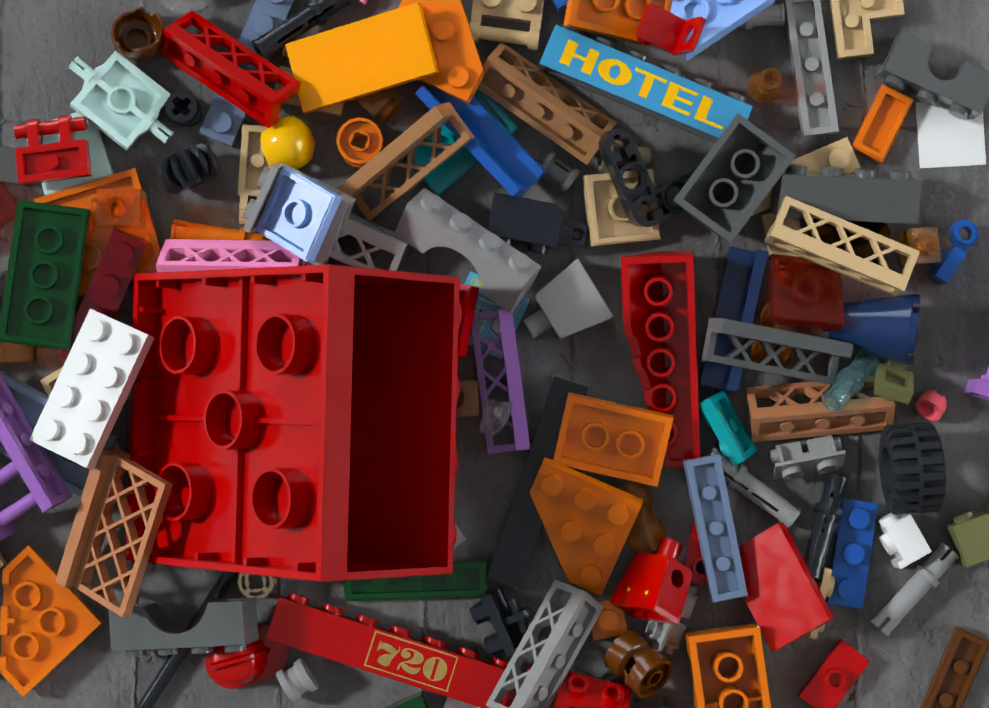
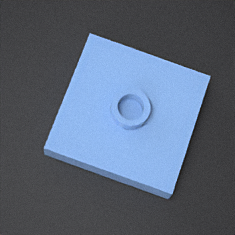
(298, 213)

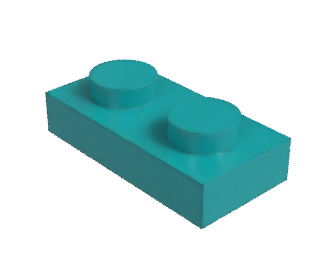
(728, 428)

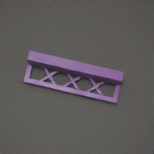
(513, 377)

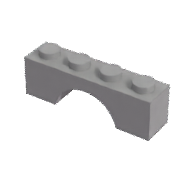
(502, 269)

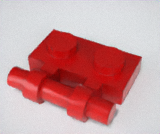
(55, 160)

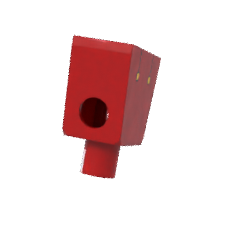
(655, 585)

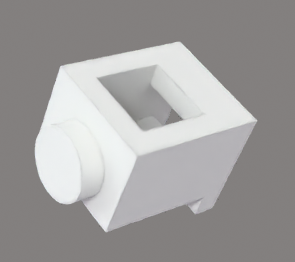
(903, 539)

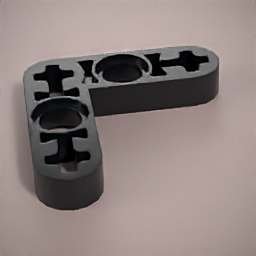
(644, 191)

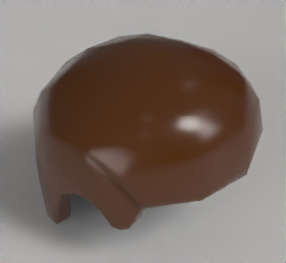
(138, 34)

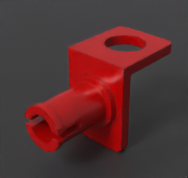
(668, 30)

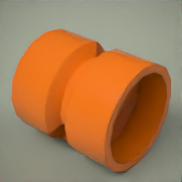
(359, 141)

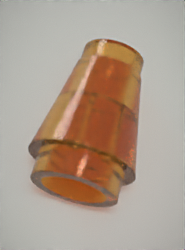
(760, 90)

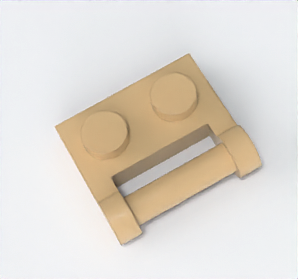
(511, 10)

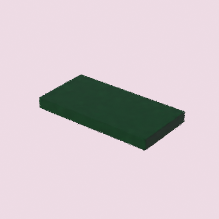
(44, 275)

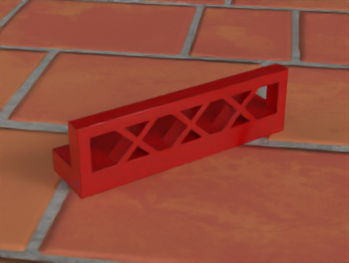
(220, 69)

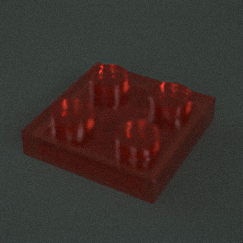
(804, 293)

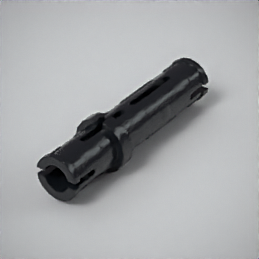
(287, 31)
(834, 488)

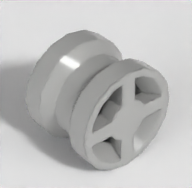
(297, 680)

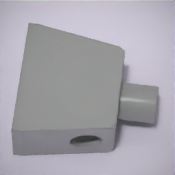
(568, 304)

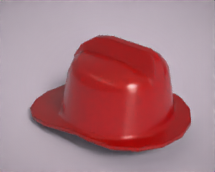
(247, 667)

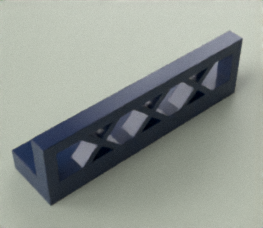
(736, 302)

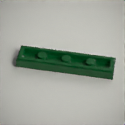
(466, 581)

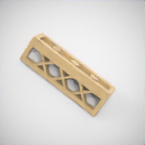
(837, 259)

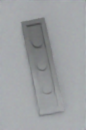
(811, 67)

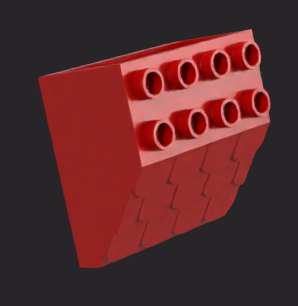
(299, 420)

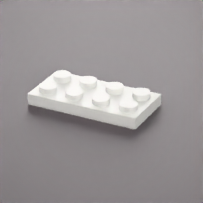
(91, 389)

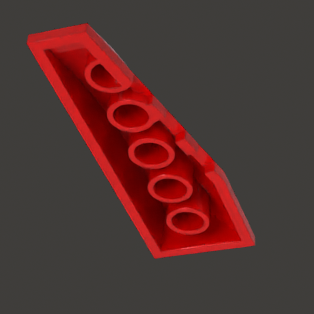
(663, 342)

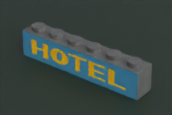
(641, 85)

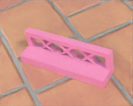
(223, 254)

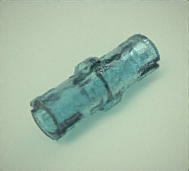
(849, 381)

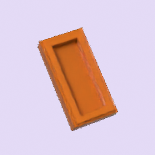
(882, 123)

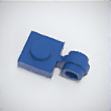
(955, 254)

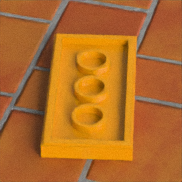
(362, 58)

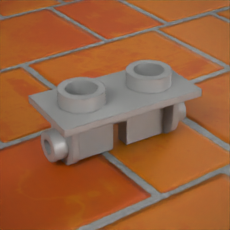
(823, 457)
(667, 636)

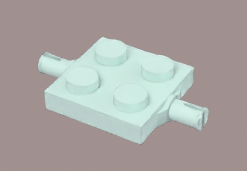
(120, 100)

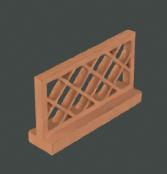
(95, 521)

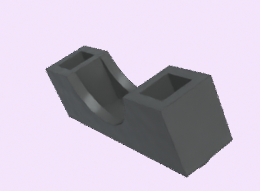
(224, 623)

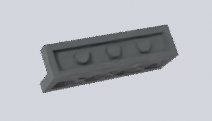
(782, 338)

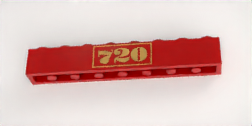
(386, 651)

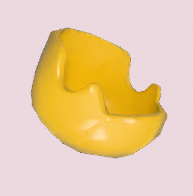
(288, 142)

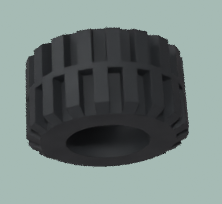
(912, 468)

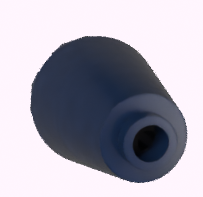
(881, 326)

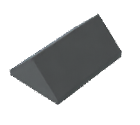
(734, 178)

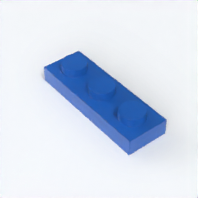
(852, 552)

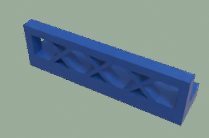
(491, 143)

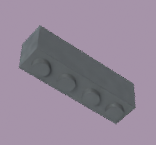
(851, 196)

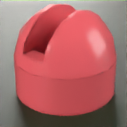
(928, 411)

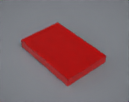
(781, 588)

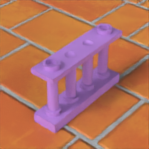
(29, 461)

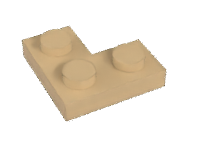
(853, 27)

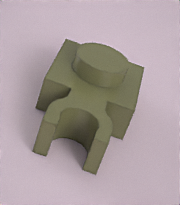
(893, 381)

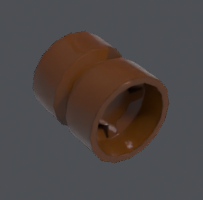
(638, 664)

